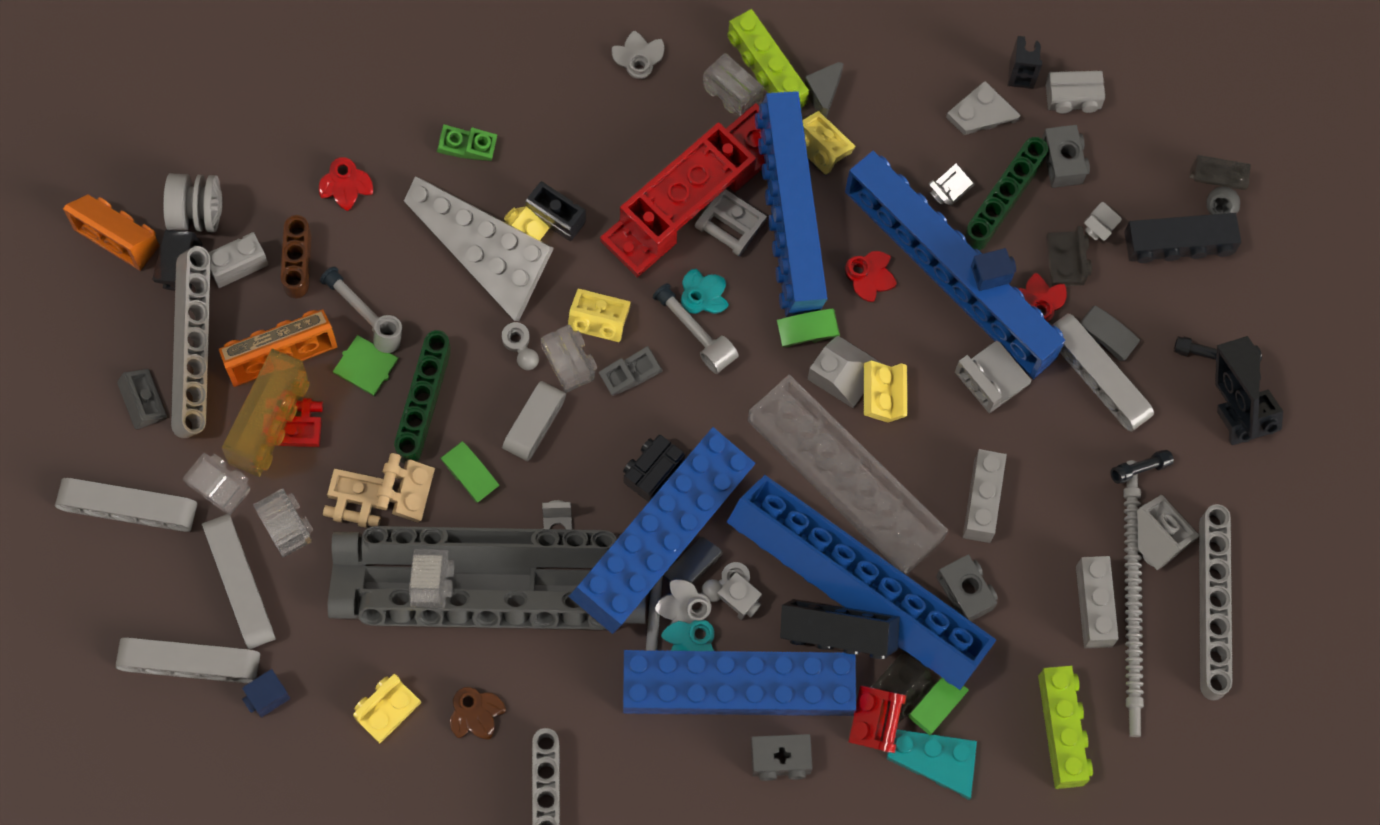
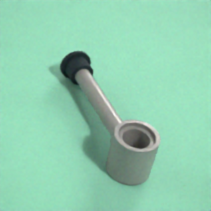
(380, 325)
(717, 352)

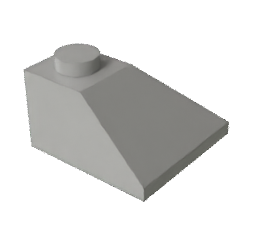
(840, 370)
(1162, 532)

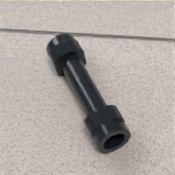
(1184, 346)
(1124, 471)

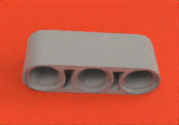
(534, 421)

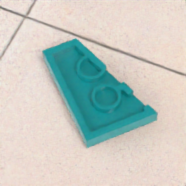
(938, 758)

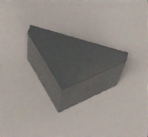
(823, 86)

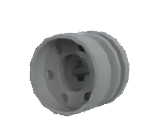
(187, 202)

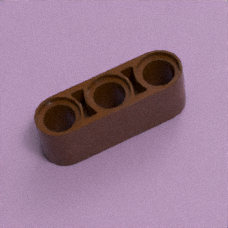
(292, 245)

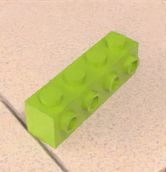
(764, 56)
(1064, 728)

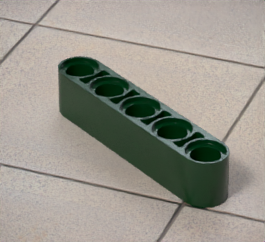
(1008, 182)
(423, 384)

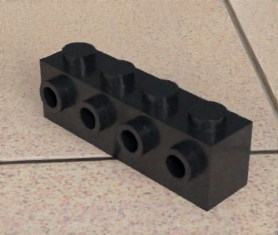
(1182, 237)
(839, 628)

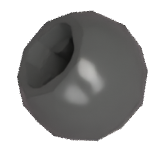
(1222, 201)

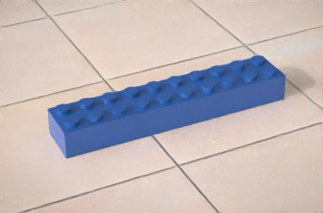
(948, 261)
(860, 579)

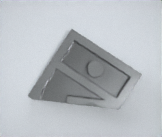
(981, 110)

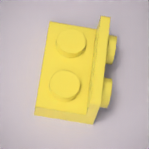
(825, 142)
(598, 315)
(885, 391)
(385, 708)

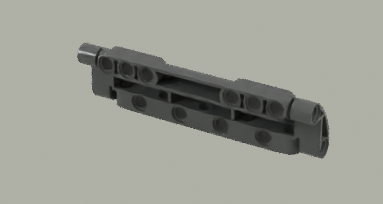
(492, 580)

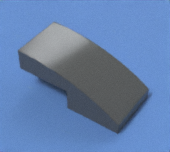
(1109, 333)
(630, 372)

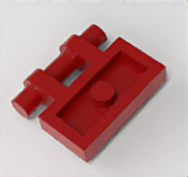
(304, 430)

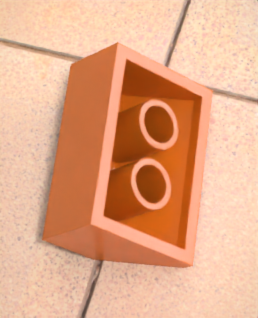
(112, 230)

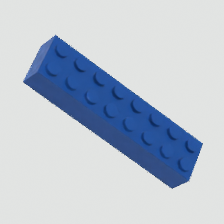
(791, 204)
(662, 530)
(739, 683)

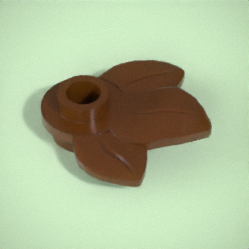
(477, 717)

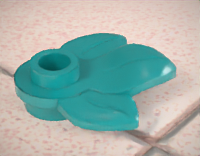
(706, 291)
(684, 639)

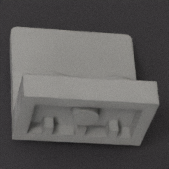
(992, 376)

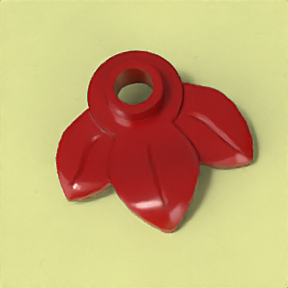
(347, 186)
(874, 275)
(1041, 296)

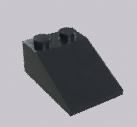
(1239, 380)

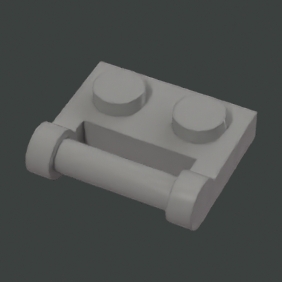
(736, 215)

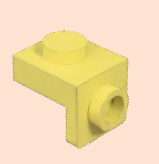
(526, 221)

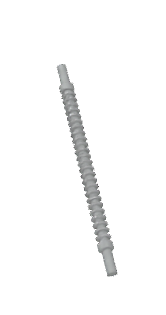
(1134, 701)

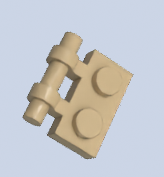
(354, 489)
(412, 490)

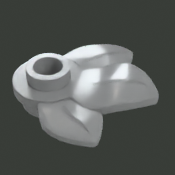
(638, 53)
(679, 603)

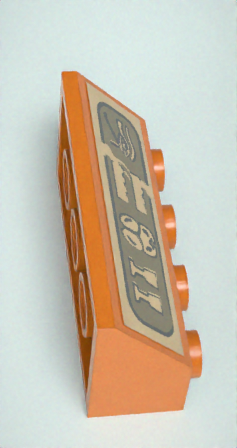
(296, 338)

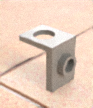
(557, 513)

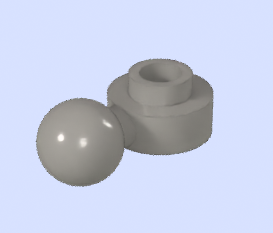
(526, 358)
(712, 587)

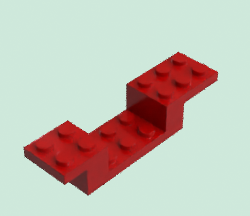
(682, 190)

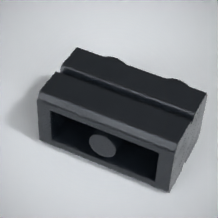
(556, 210)
(653, 467)

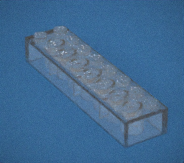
(847, 475)

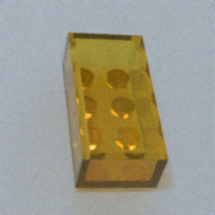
(266, 413)

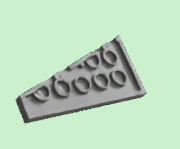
(494, 252)

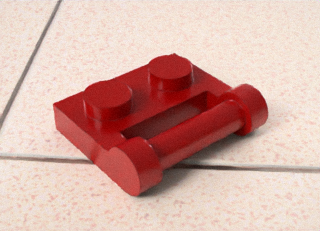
(870, 718)

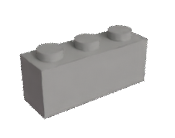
(984, 496)
(1097, 602)

